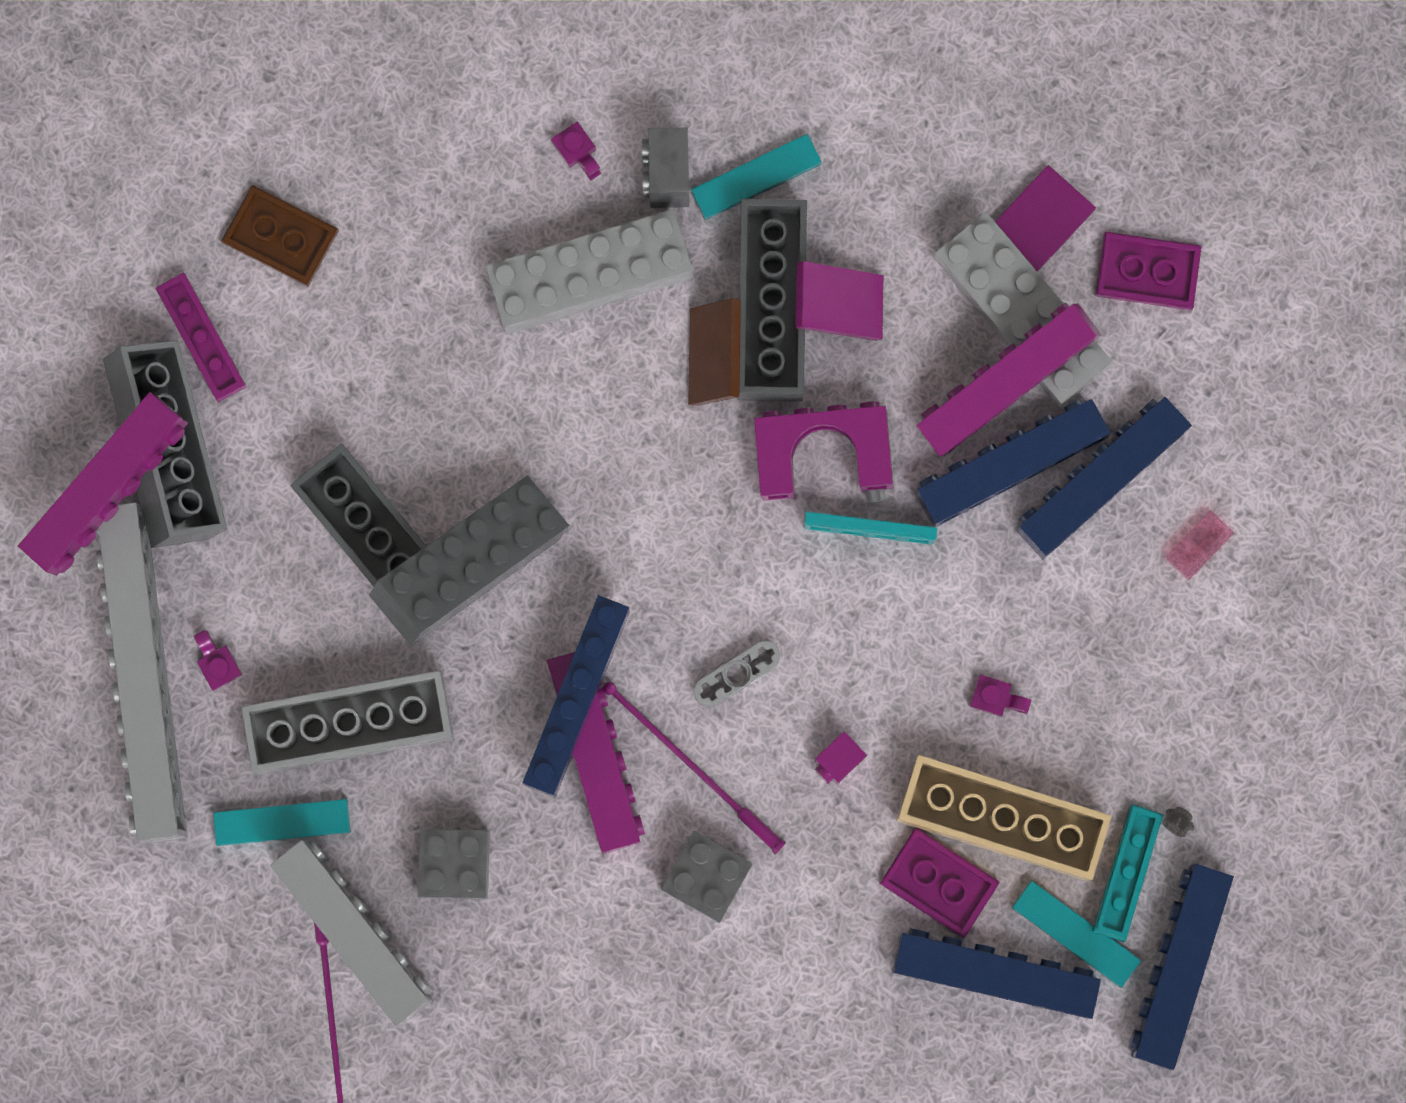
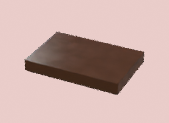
(280, 236)
(714, 352)

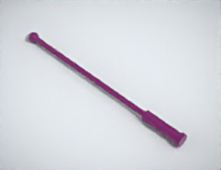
(743, 814)
(323, 941)

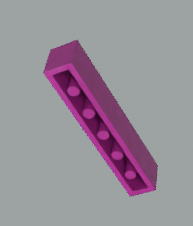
(1009, 379)
(103, 485)
(601, 772)

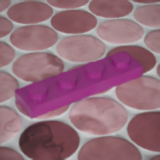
(201, 337)

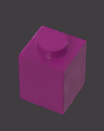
(839, 759)

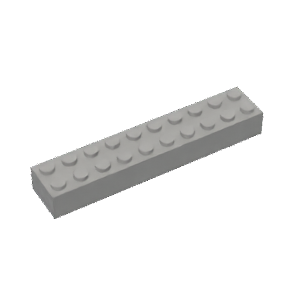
(141, 678)

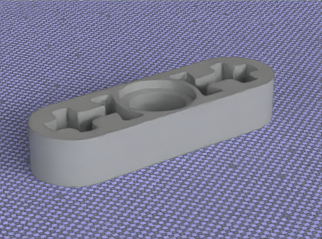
(720, 694)

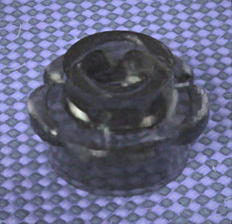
(1178, 821)

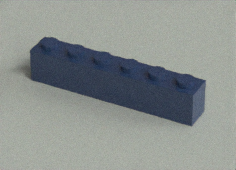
(1012, 462)
(1103, 478)
(576, 696)
(1181, 966)
(997, 975)

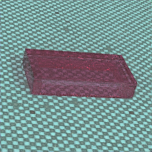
(1199, 545)

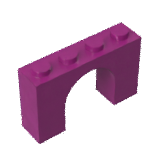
(781, 434)

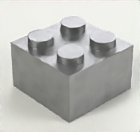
(668, 165)
(453, 864)
(706, 877)

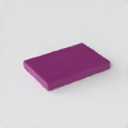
(1044, 217)
(1148, 271)
(839, 301)
(939, 883)

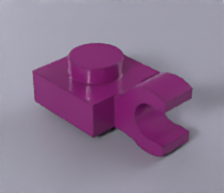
(576, 148)
(217, 665)
(994, 696)

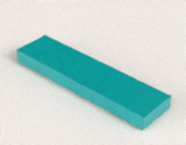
(756, 176)
(870, 528)
(282, 822)
(1127, 873)
(1075, 934)

